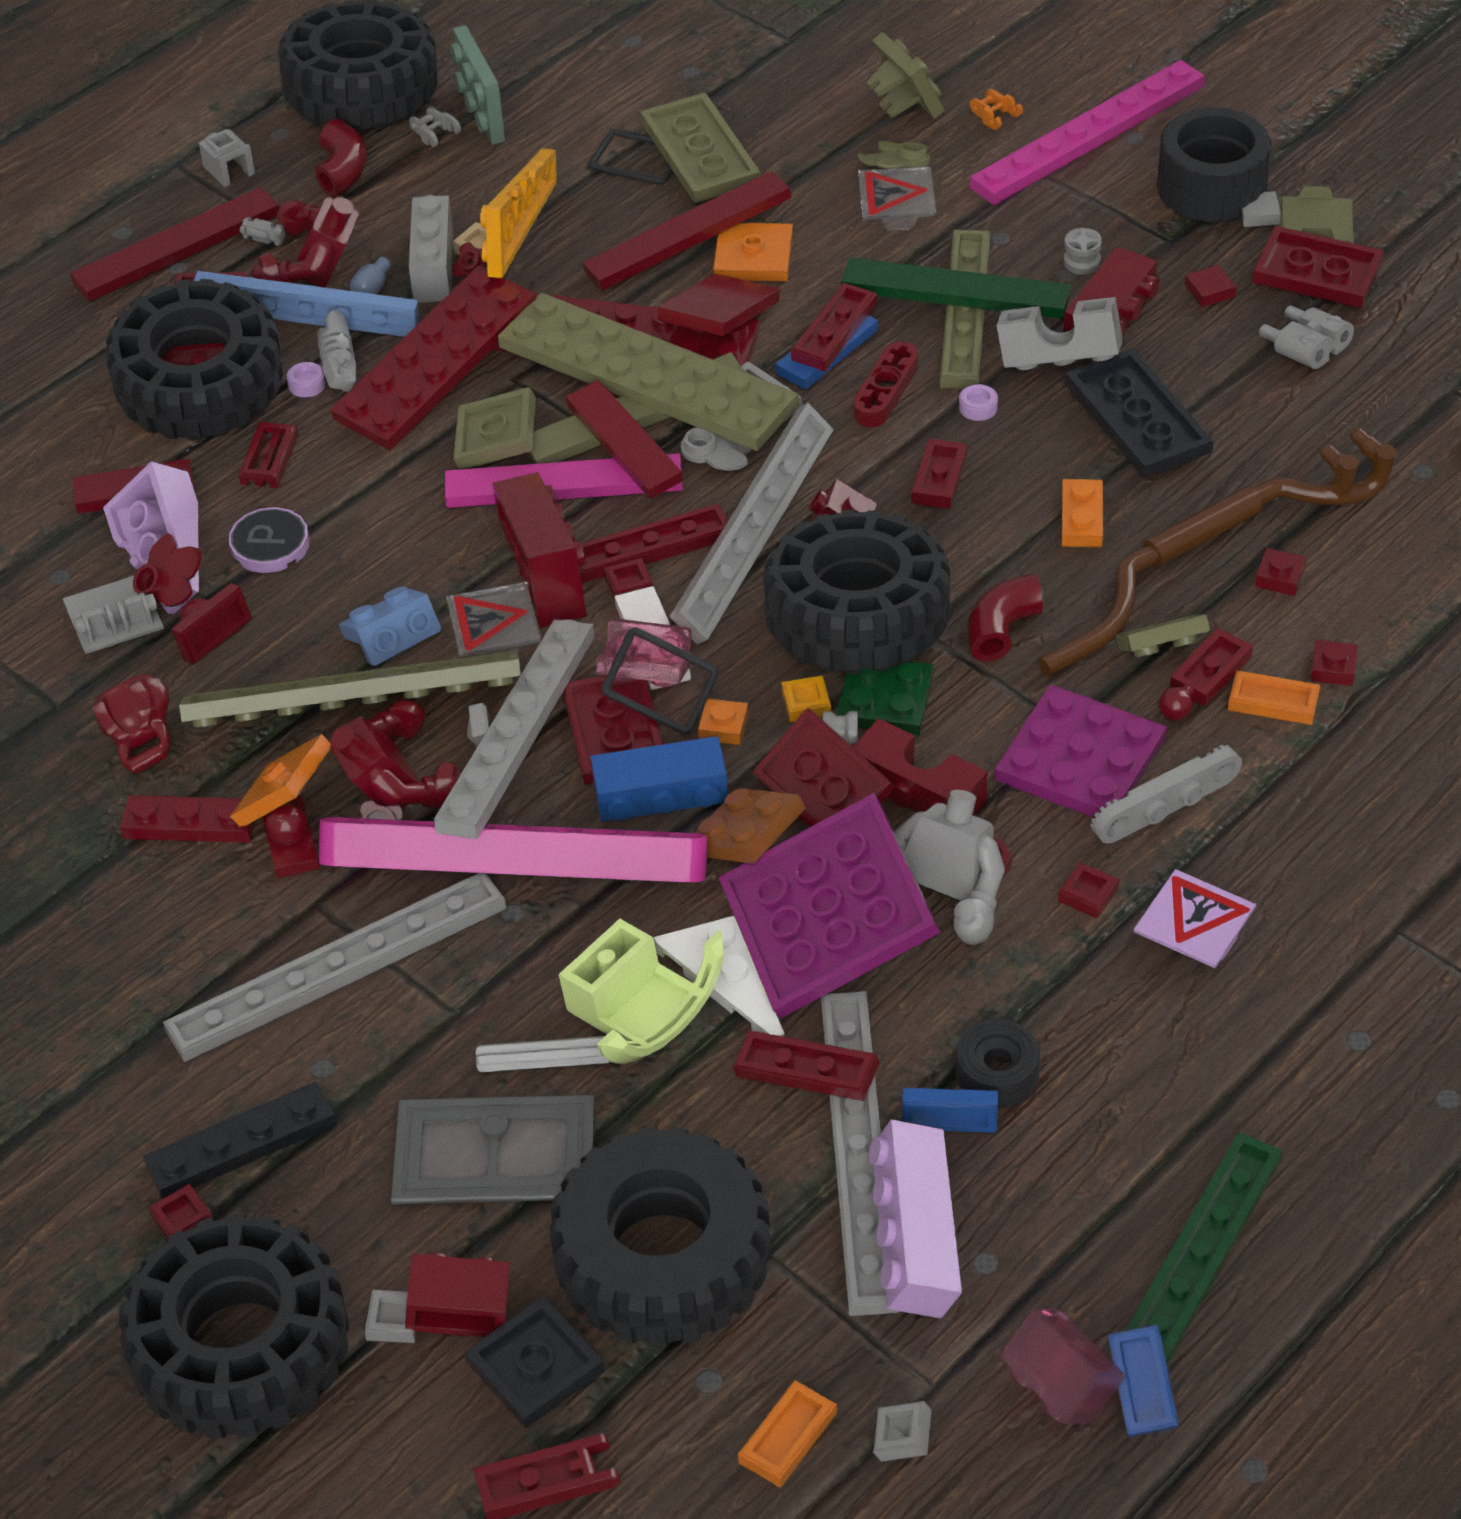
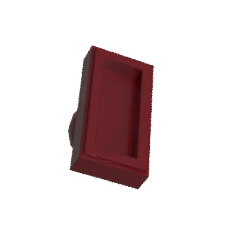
(210, 622)
(290, 839)

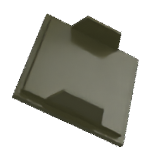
(1318, 213)

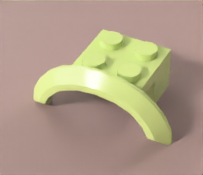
(631, 995)

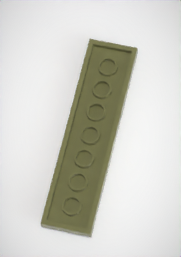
(649, 371)
(334, 690)

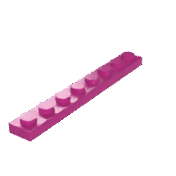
(1086, 132)

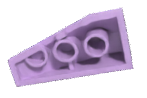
(149, 507)

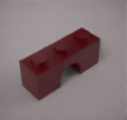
(918, 789)

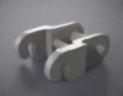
(444, 121)

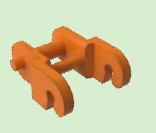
(998, 101)

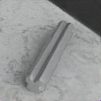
(539, 1054)

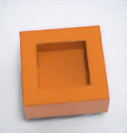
(723, 720)

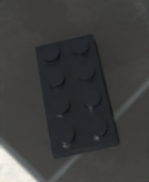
(1139, 413)

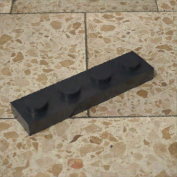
(240, 1140)

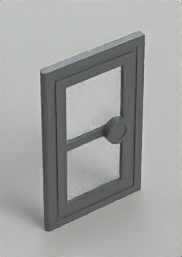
(489, 1148)

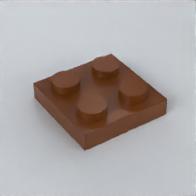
(749, 823)

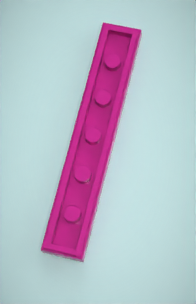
(567, 479)

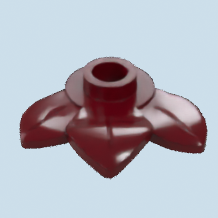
(168, 572)

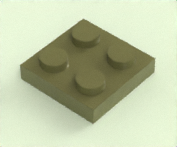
(494, 428)

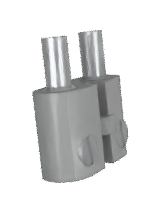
(1309, 336)

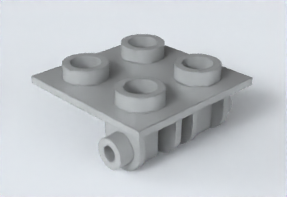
(112, 615)

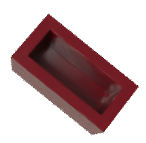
(456, 1295)

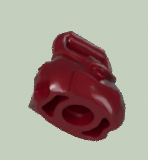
(134, 716)

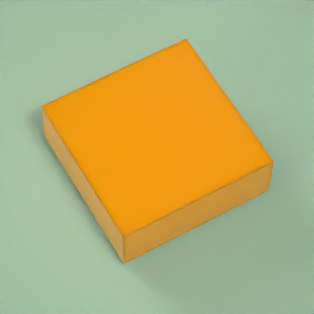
(805, 693)

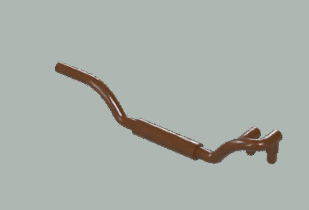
(1220, 518)

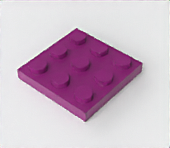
(1079, 752)

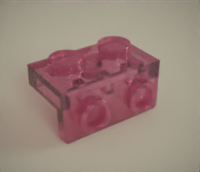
(643, 658)

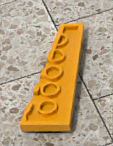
(515, 210)

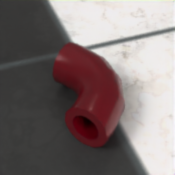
(346, 158)
(997, 611)

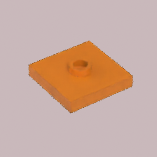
(755, 252)
(281, 781)

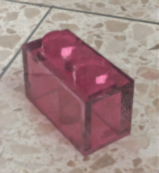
(1062, 1367)

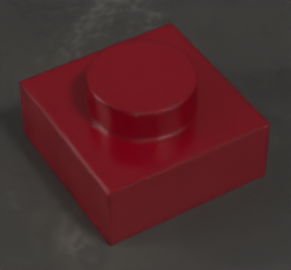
(1280, 571)
(1334, 662)

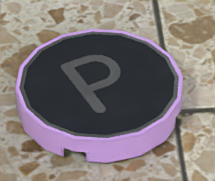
(269, 539)

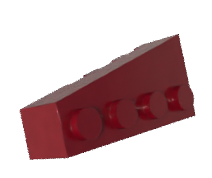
(542, 547)

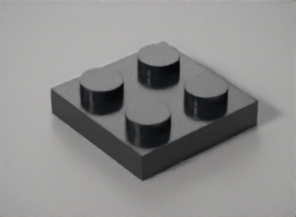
(534, 1362)

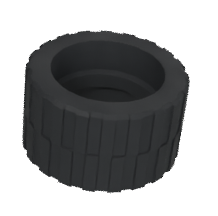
(1213, 163)

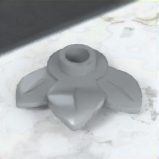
(718, 452)

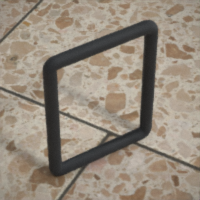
(592, 164)
(714, 672)

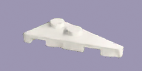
(738, 981)

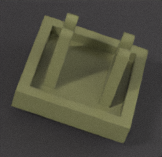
(904, 80)

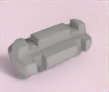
(262, 231)

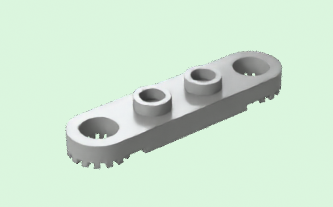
(1166, 794)

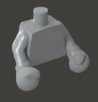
(958, 858)

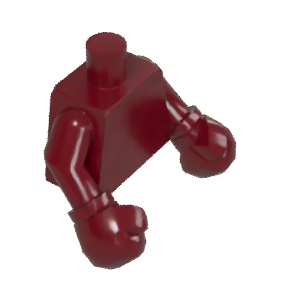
(327, 237)
(379, 767)

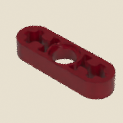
(887, 397)

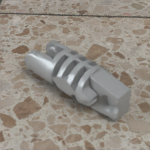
(337, 352)

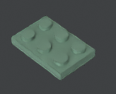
(477, 84)

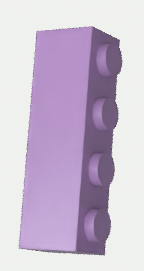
(915, 1219)

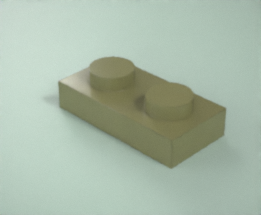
(1179, 631)

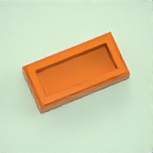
(1274, 697)
(787, 1433)

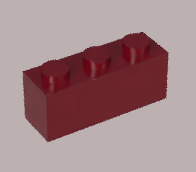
(1123, 276)

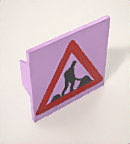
(1195, 918)

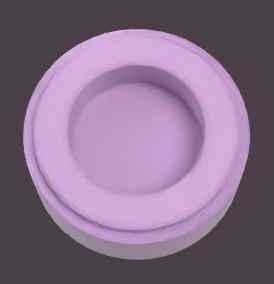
(306, 379)
(978, 402)

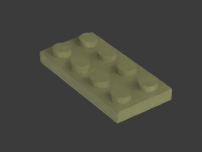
(699, 147)

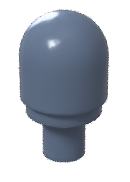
(370, 277)

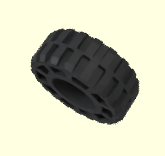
(358, 64)
(203, 396)
(856, 591)
(671, 1293)
(245, 1384)

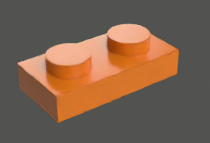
(1082, 513)

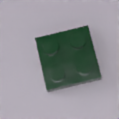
(891, 695)

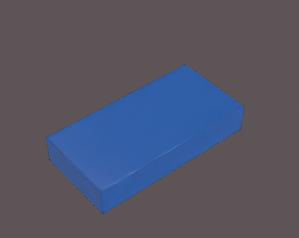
(951, 1109)
(1147, 1388)

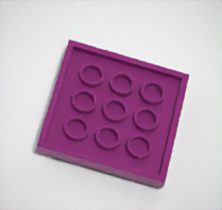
(828, 906)

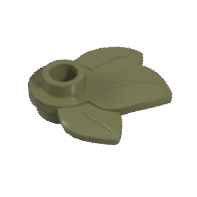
(897, 155)

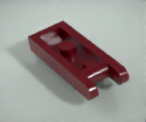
(544, 1477)

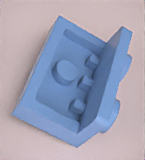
(392, 624)

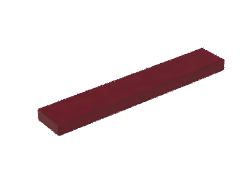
(686, 230)
(172, 244)

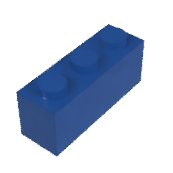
(659, 779)

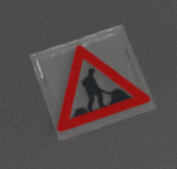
(897, 196)
(493, 620)

